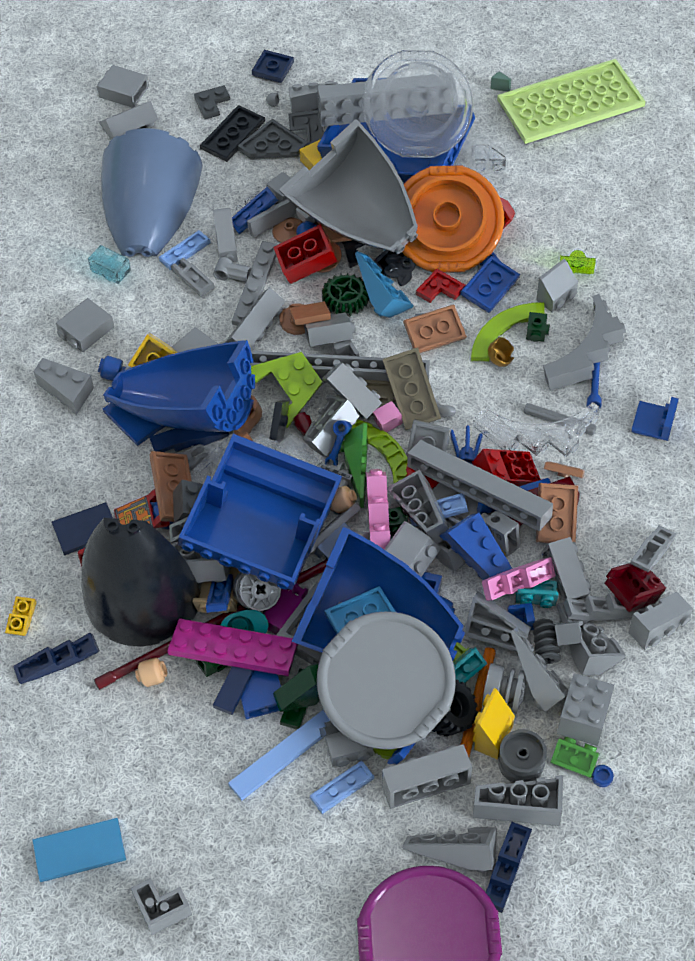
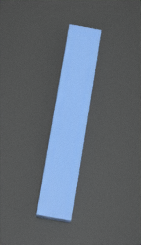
(279, 757)

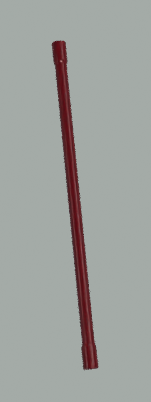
(111, 676)

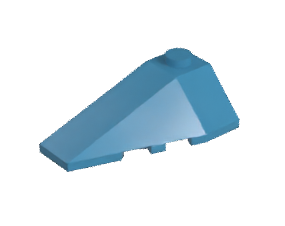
(381, 293)

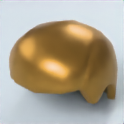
(500, 352)

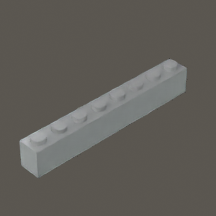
(480, 485)

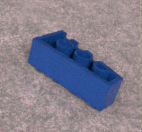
(477, 546)

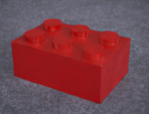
(305, 254)

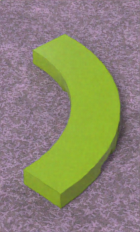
(499, 324)
(388, 448)

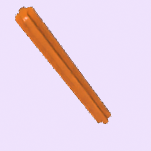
(489, 655)

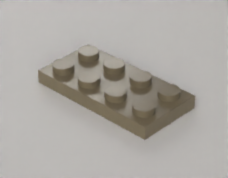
(411, 387)

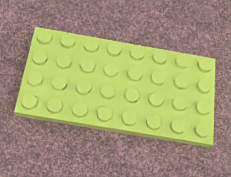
(570, 101)

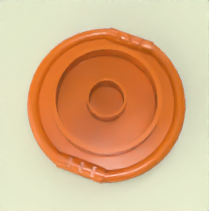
(455, 218)

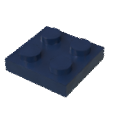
(272, 66)

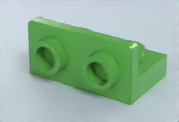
(575, 757)

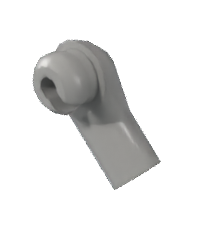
(445, 410)

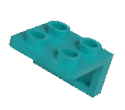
(543, 594)

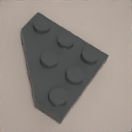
(272, 141)

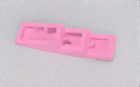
(518, 578)

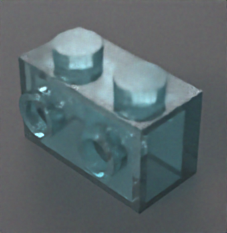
(109, 264)

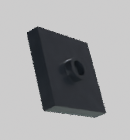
(279, 420)

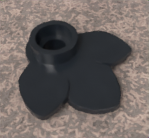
(398, 269)

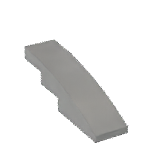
(653, 548)
(598, 609)

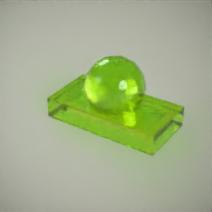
(579, 262)

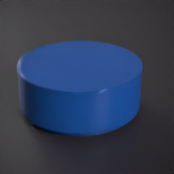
(602, 776)

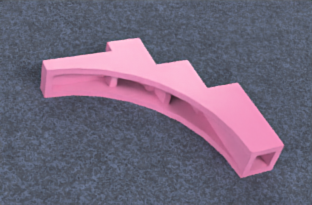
(378, 507)

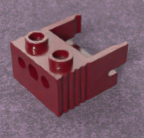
(634, 586)

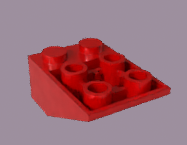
(508, 465)

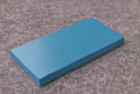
(79, 850)

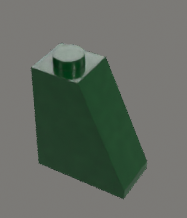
(299, 691)

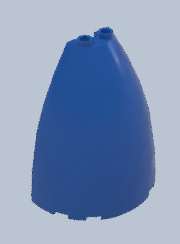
(190, 389)
(360, 566)

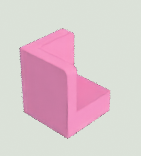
(387, 417)

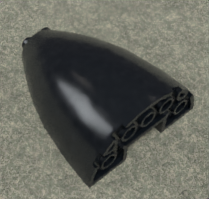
(135, 583)

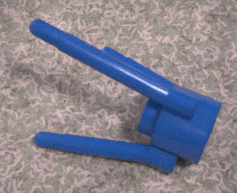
(466, 452)

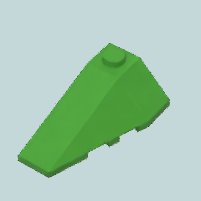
(355, 457)

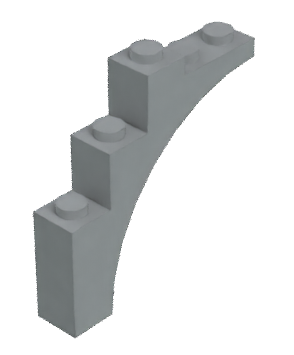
(578, 364)

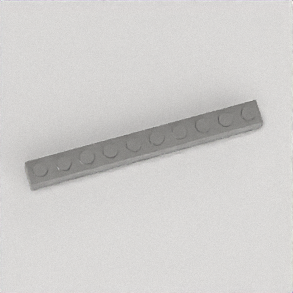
(366, 367)

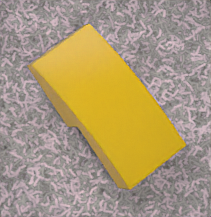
(21, 616)

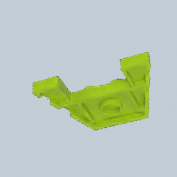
(295, 378)

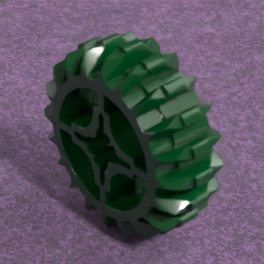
(345, 294)

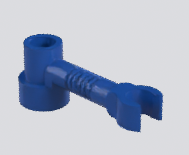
(340, 432)

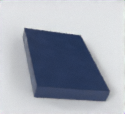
(77, 528)

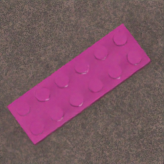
(233, 647)

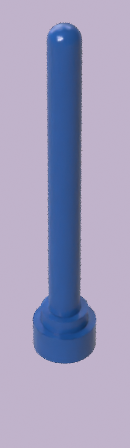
(594, 397)

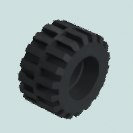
(461, 714)

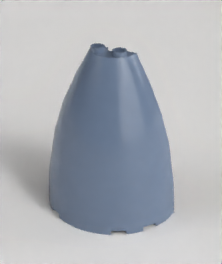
(147, 188)

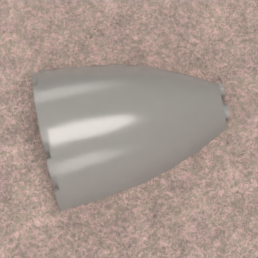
(356, 193)

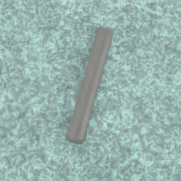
(552, 416)

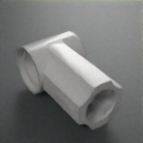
(227, 269)

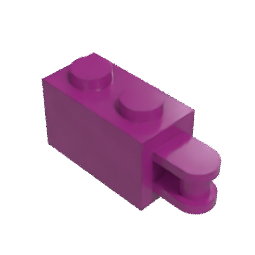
(285, 606)

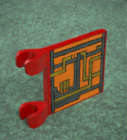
(140, 510)

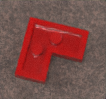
(437, 283)

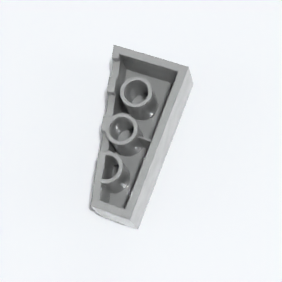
(420, 503)
(521, 801)

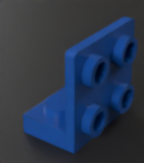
(654, 419)

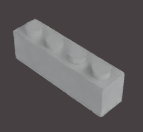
(258, 318)

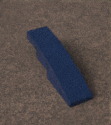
(181, 439)
(52, 660)
(507, 865)

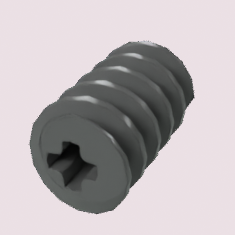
(546, 641)

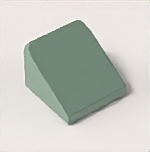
(500, 82)

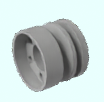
(245, 593)
(509, 687)

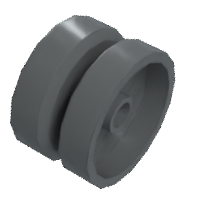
(522, 756)

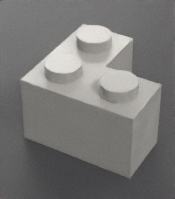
(157, 910)

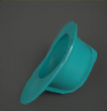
(247, 620)

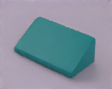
(468, 664)

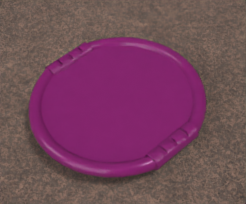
(428, 917)

